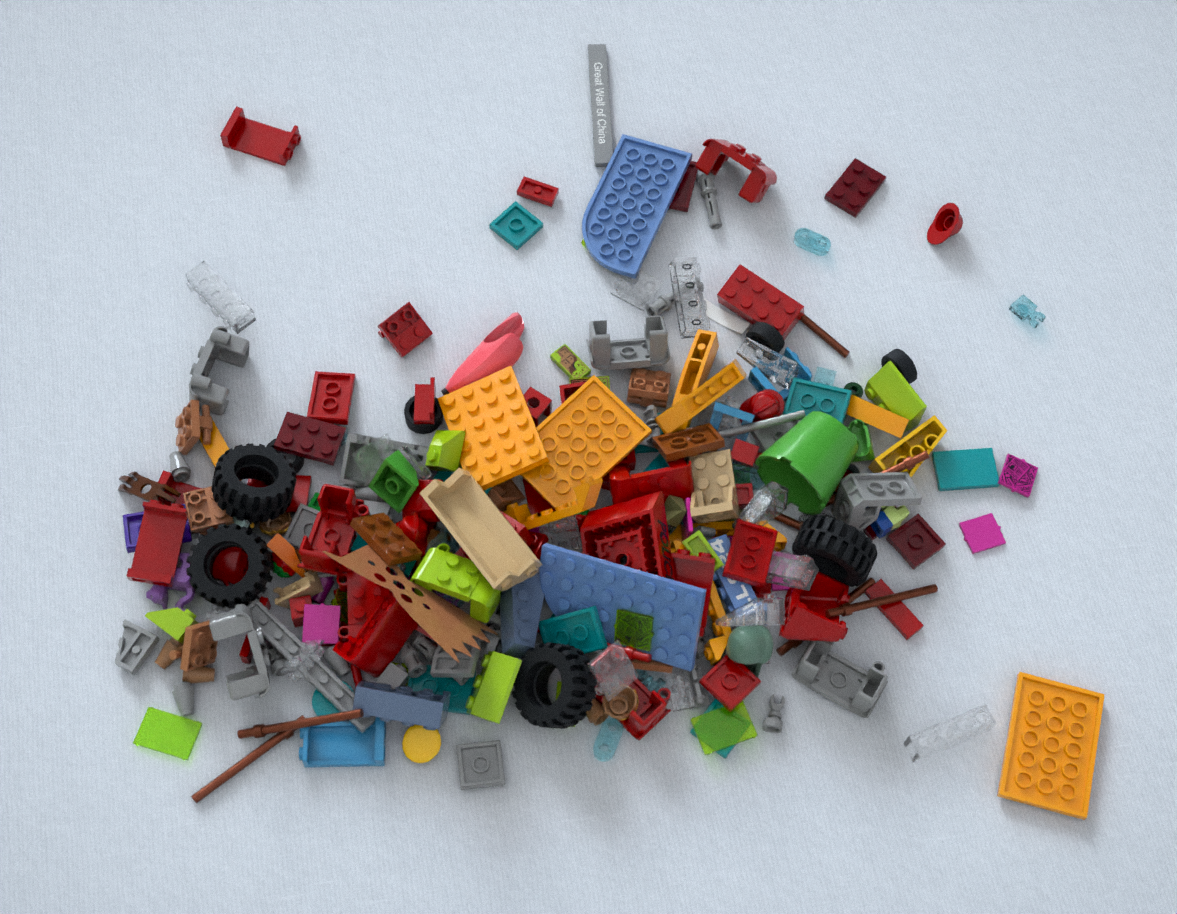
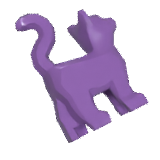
(159, 594)

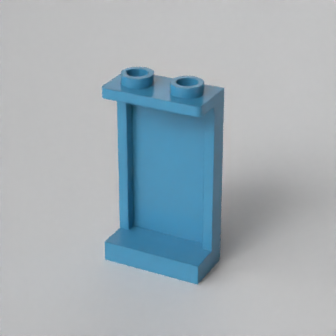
(343, 745)

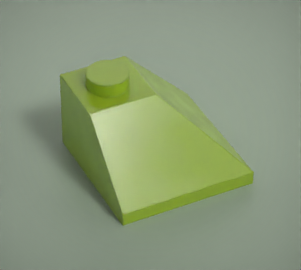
(445, 450)
(173, 621)

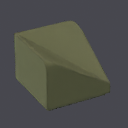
(674, 510)

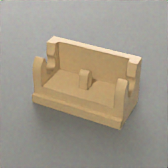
(305, 586)

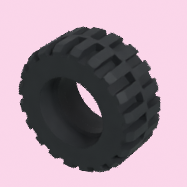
(248, 501)
(211, 546)
(836, 549)
(575, 692)

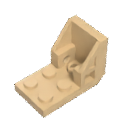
(714, 487)

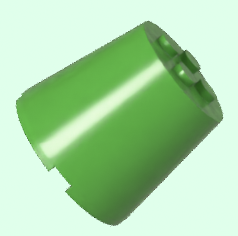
(809, 461)

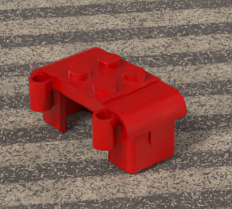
(720, 150)
(672, 480)
(332, 530)
(361, 601)
(649, 712)

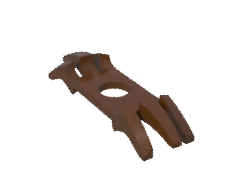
(156, 491)

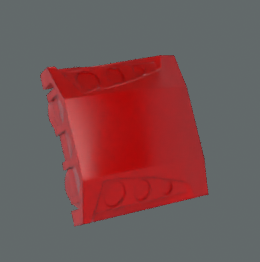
(419, 505)
(231, 565)

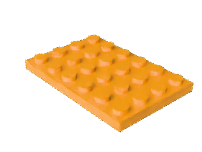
(498, 428)
(584, 440)
(1051, 745)

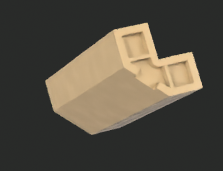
(481, 530)

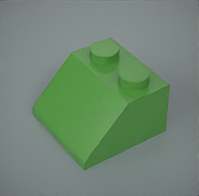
(395, 481)

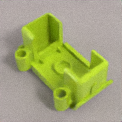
(457, 578)

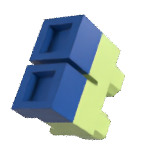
(888, 519)

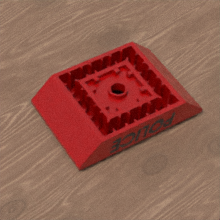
(634, 530)

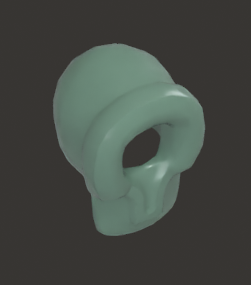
(750, 646)

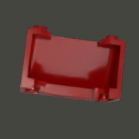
(806, 611)
(380, 635)

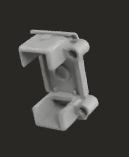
(224, 348)
(628, 353)
(256, 677)
(840, 679)

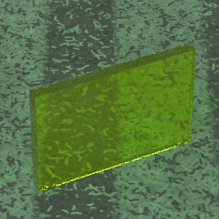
(723, 728)
(167, 733)

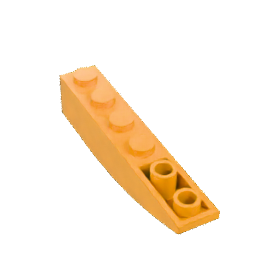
(696, 366)

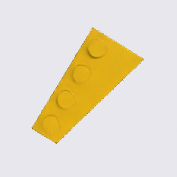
(919, 440)

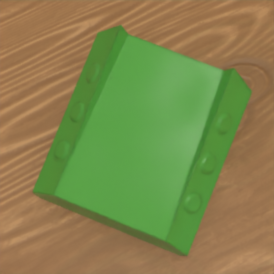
(863, 437)

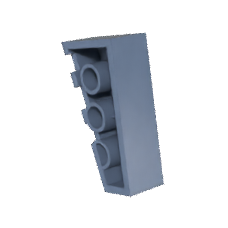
(520, 616)
(402, 704)

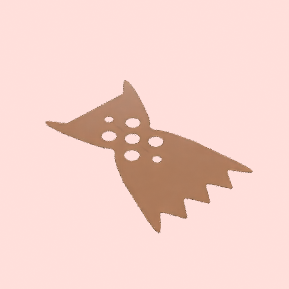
(443, 620)

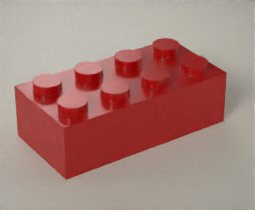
(759, 301)

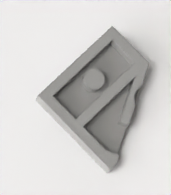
(134, 647)

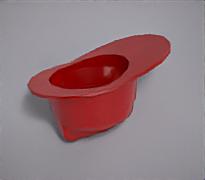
(946, 224)
(764, 405)
(415, 530)

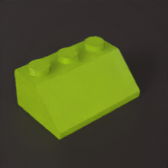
(894, 393)
(493, 686)

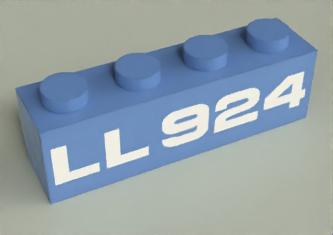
(731, 591)

